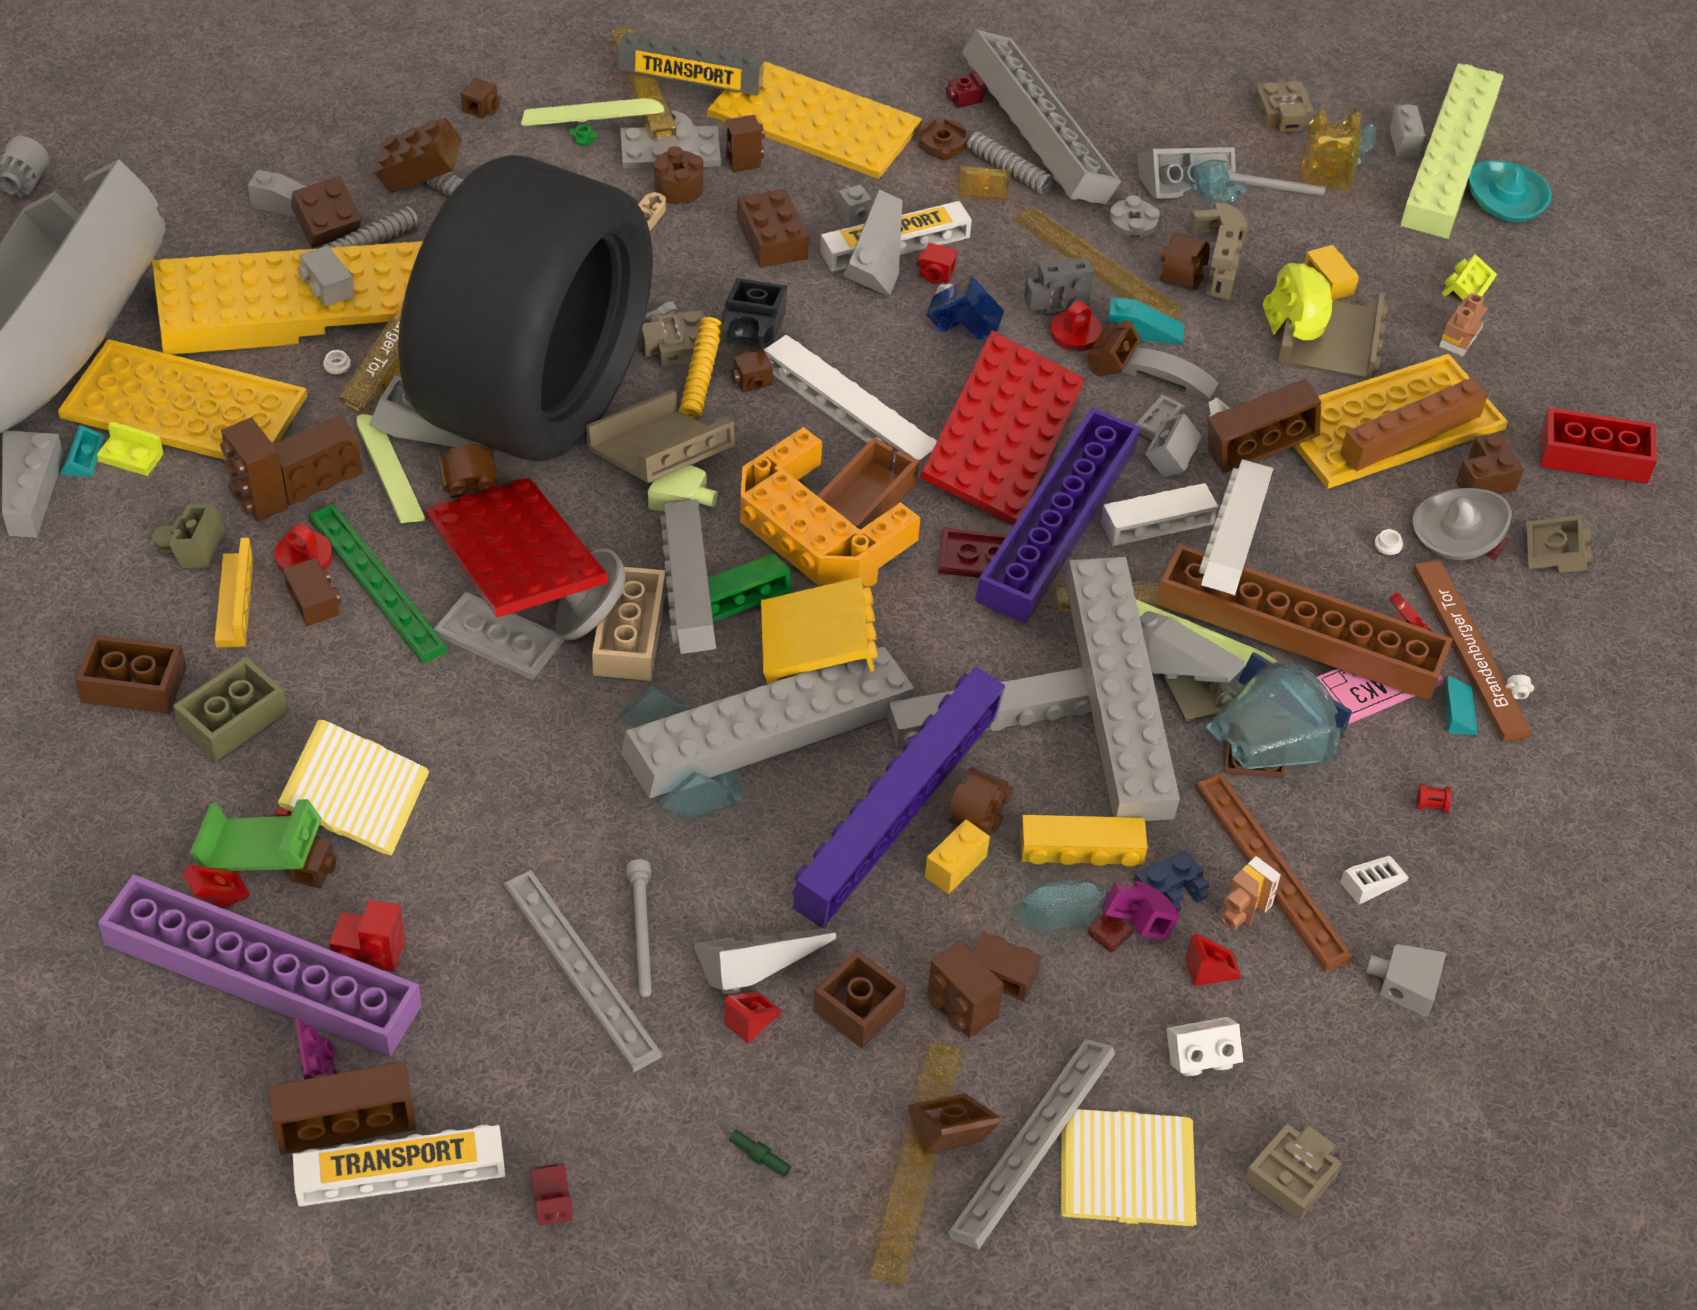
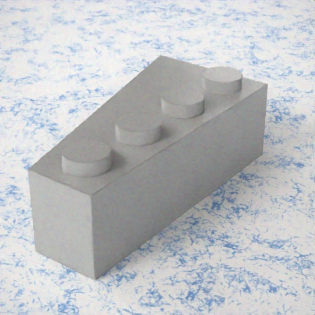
(28, 478)

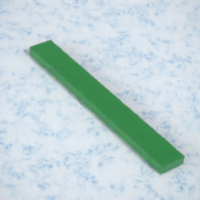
(378, 584)

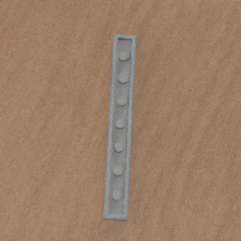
(583, 971)
(1031, 1144)

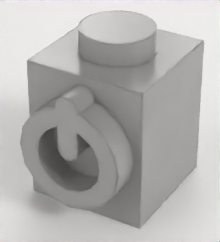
(853, 205)

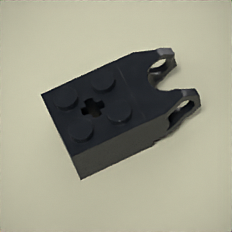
(753, 312)

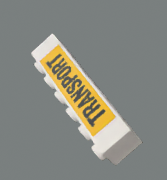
(932, 225)
(398, 1165)

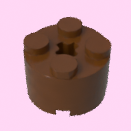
(678, 175)
(1184, 261)
(467, 470)
(980, 800)

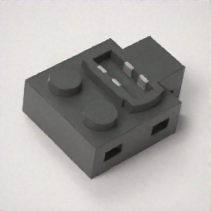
(1059, 285)

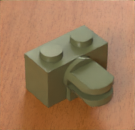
(192, 536)

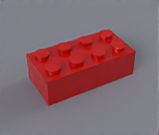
(1598, 445)

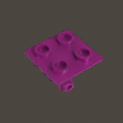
(314, 1051)

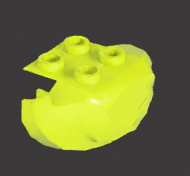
(1303, 298)

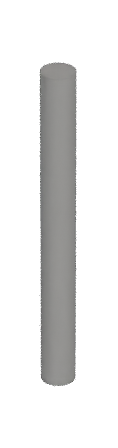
(1278, 184)

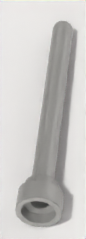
(639, 874)

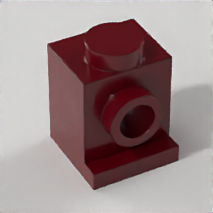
(965, 90)

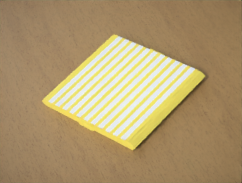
(355, 786)
(1128, 1168)

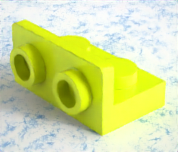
(1470, 277)
(131, 449)

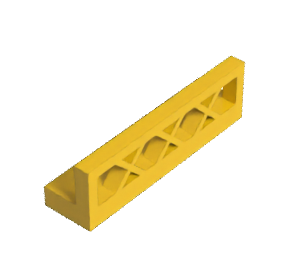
(234, 597)

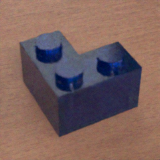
(966, 304)

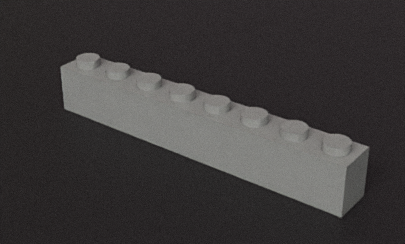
(687, 577)
(1022, 703)

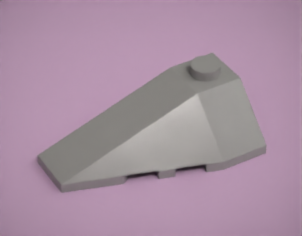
(1170, 171)
(273, 192)

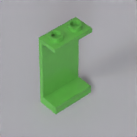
(256, 841)

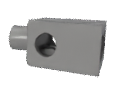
(1409, 976)

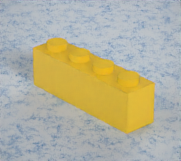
(1083, 840)

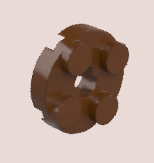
(932, 139)

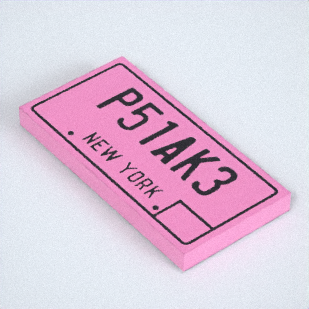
(1361, 694)

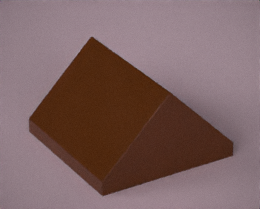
(951, 1122)

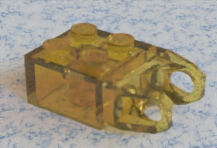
(1331, 151)

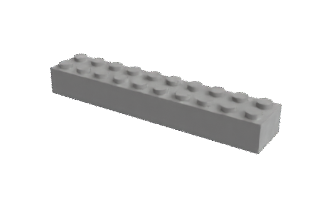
(1041, 118)
(1121, 690)
(763, 722)

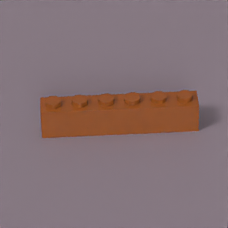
(1413, 424)

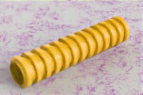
(701, 367)

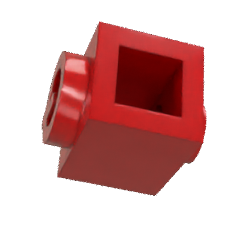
(937, 263)

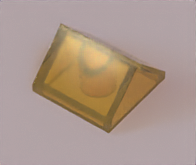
(983, 183)

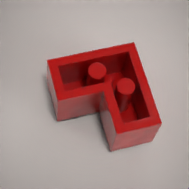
(371, 938)

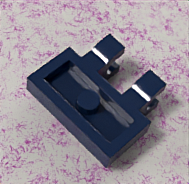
(1175, 874)

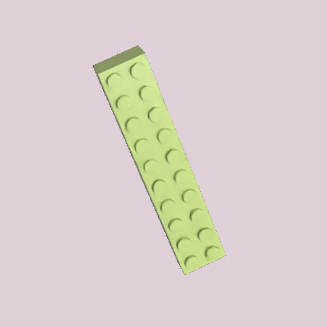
(1452, 151)

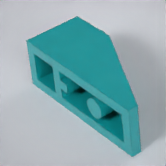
(1148, 322)

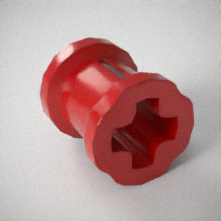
(1442, 803)

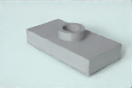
(1159, 411)

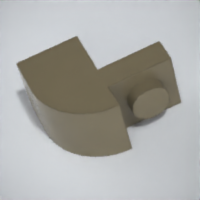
(1222, 214)

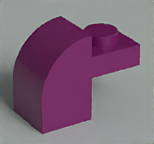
(1143, 905)

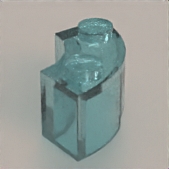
(1062, 905)

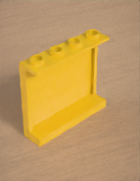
(818, 629)

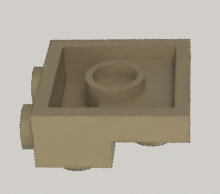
(1559, 543)

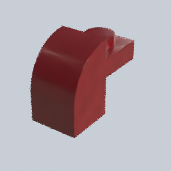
(551, 1194)

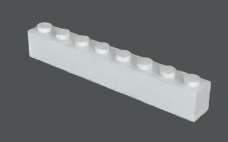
(846, 400)
(1235, 526)

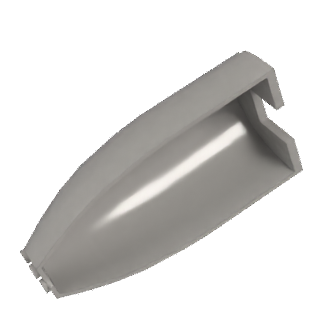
(68, 282)

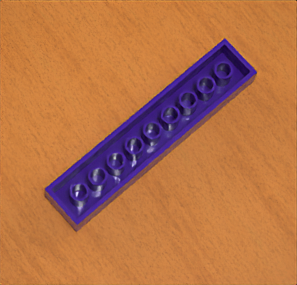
(1057, 515)
(896, 797)

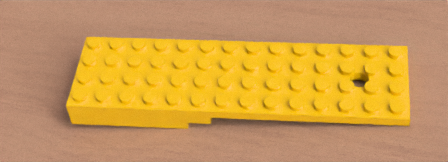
(263, 301)

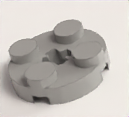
(1144, 223)

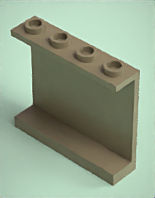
(1346, 345)
(657, 438)

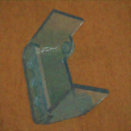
(697, 793)

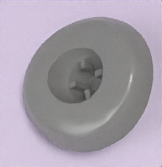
(1462, 522)
(586, 609)

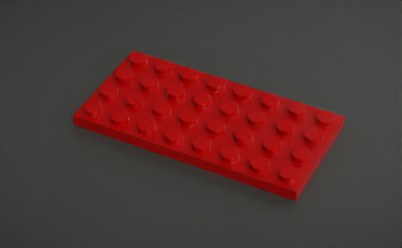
(1003, 428)
(515, 547)

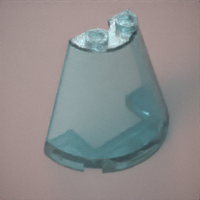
(1279, 719)

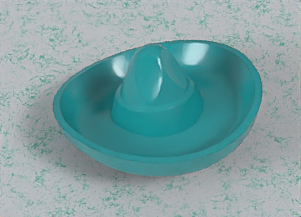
(1509, 190)

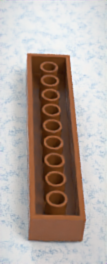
(1309, 625)

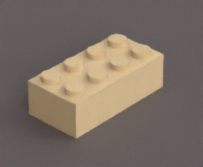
(630, 632)

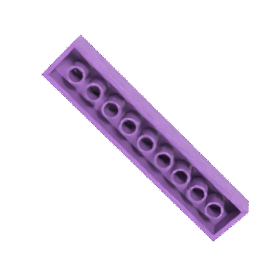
(261, 964)

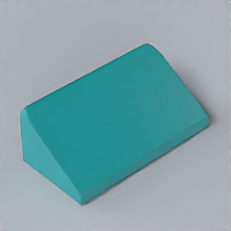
(82, 452)
(1459, 707)

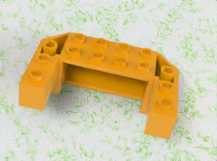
(810, 530)

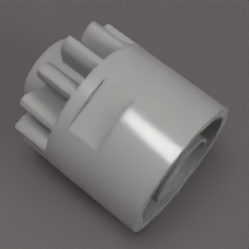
(22, 165)

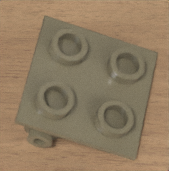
(1199, 698)

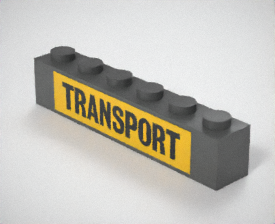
(690, 63)

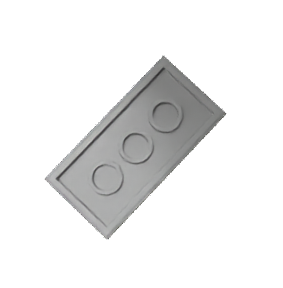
(503, 640)

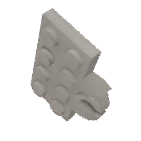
(641, 150)

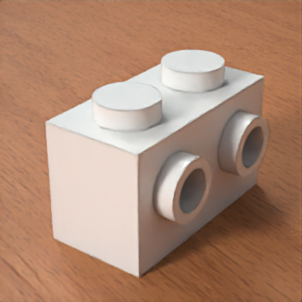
(1204, 1046)

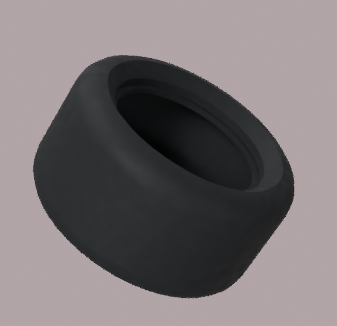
(525, 307)

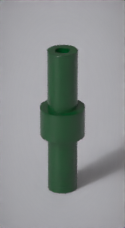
(760, 1153)

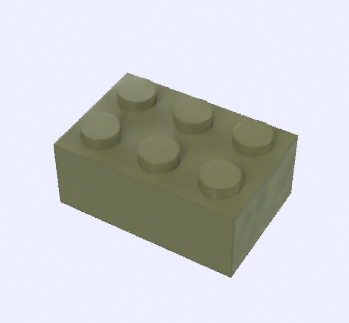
(230, 709)

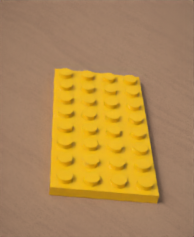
(822, 120)
(1379, 396)
(178, 398)

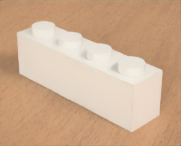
(1159, 514)

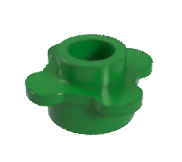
(583, 134)

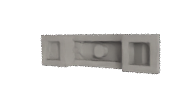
(1174, 369)

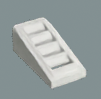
(1362, 892)

